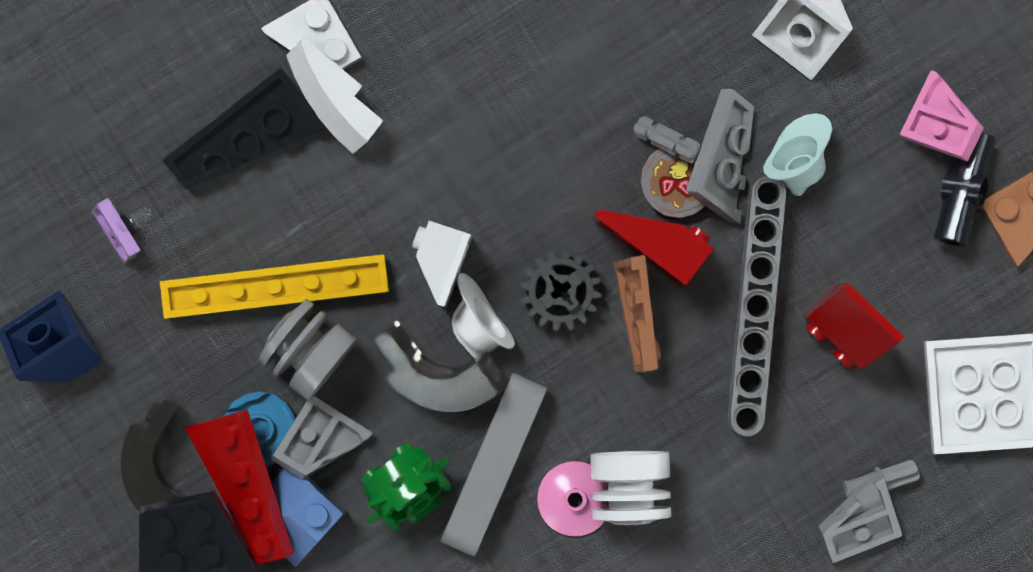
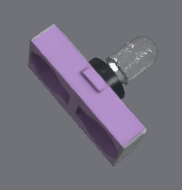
(119, 228)

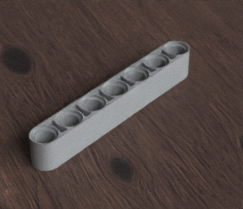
(764, 288)

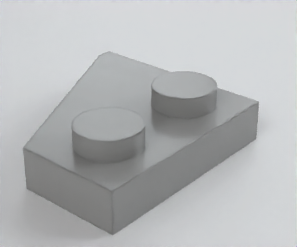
(318, 438)

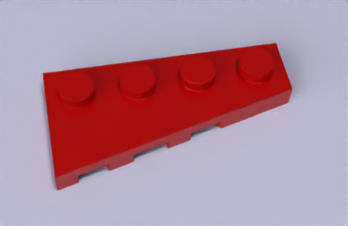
(241, 477)

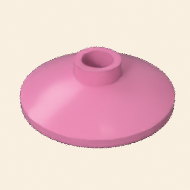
(554, 494)

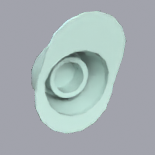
(800, 153)

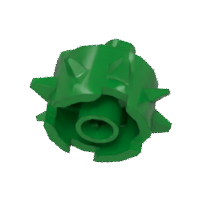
(405, 487)

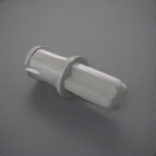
(894, 476)

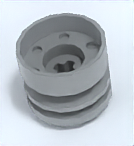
(306, 349)

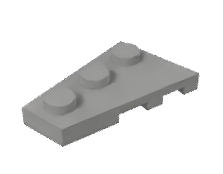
(719, 162)

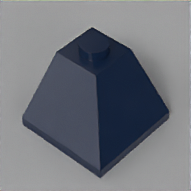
(49, 343)

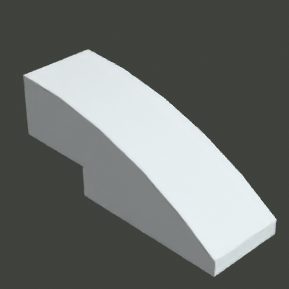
(332, 95)

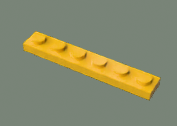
(274, 286)

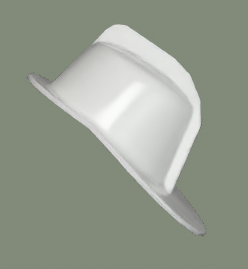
(476, 321)

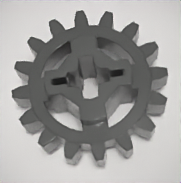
(546, 301)

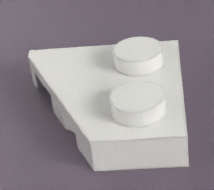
(318, 24)

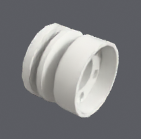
(630, 486)

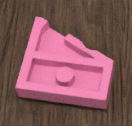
(942, 120)

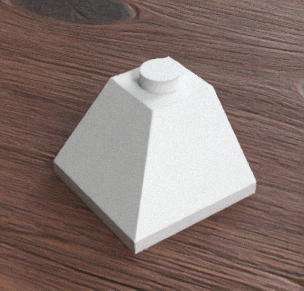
(805, 32)
(441, 257)

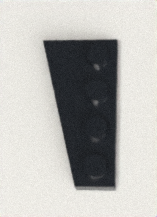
(250, 128)

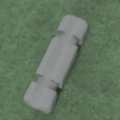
(667, 139)

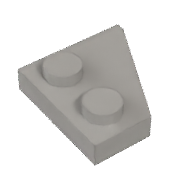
(861, 521)

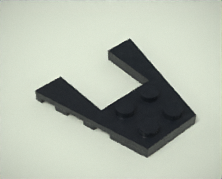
(190, 537)

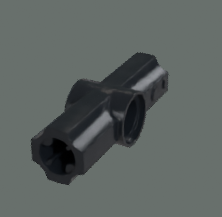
(963, 192)

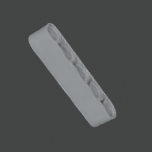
(493, 464)

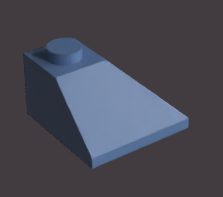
(305, 512)

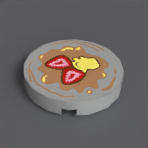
(665, 185)

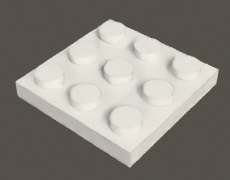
(980, 393)

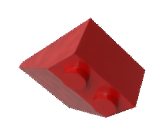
(666, 245)
(851, 327)

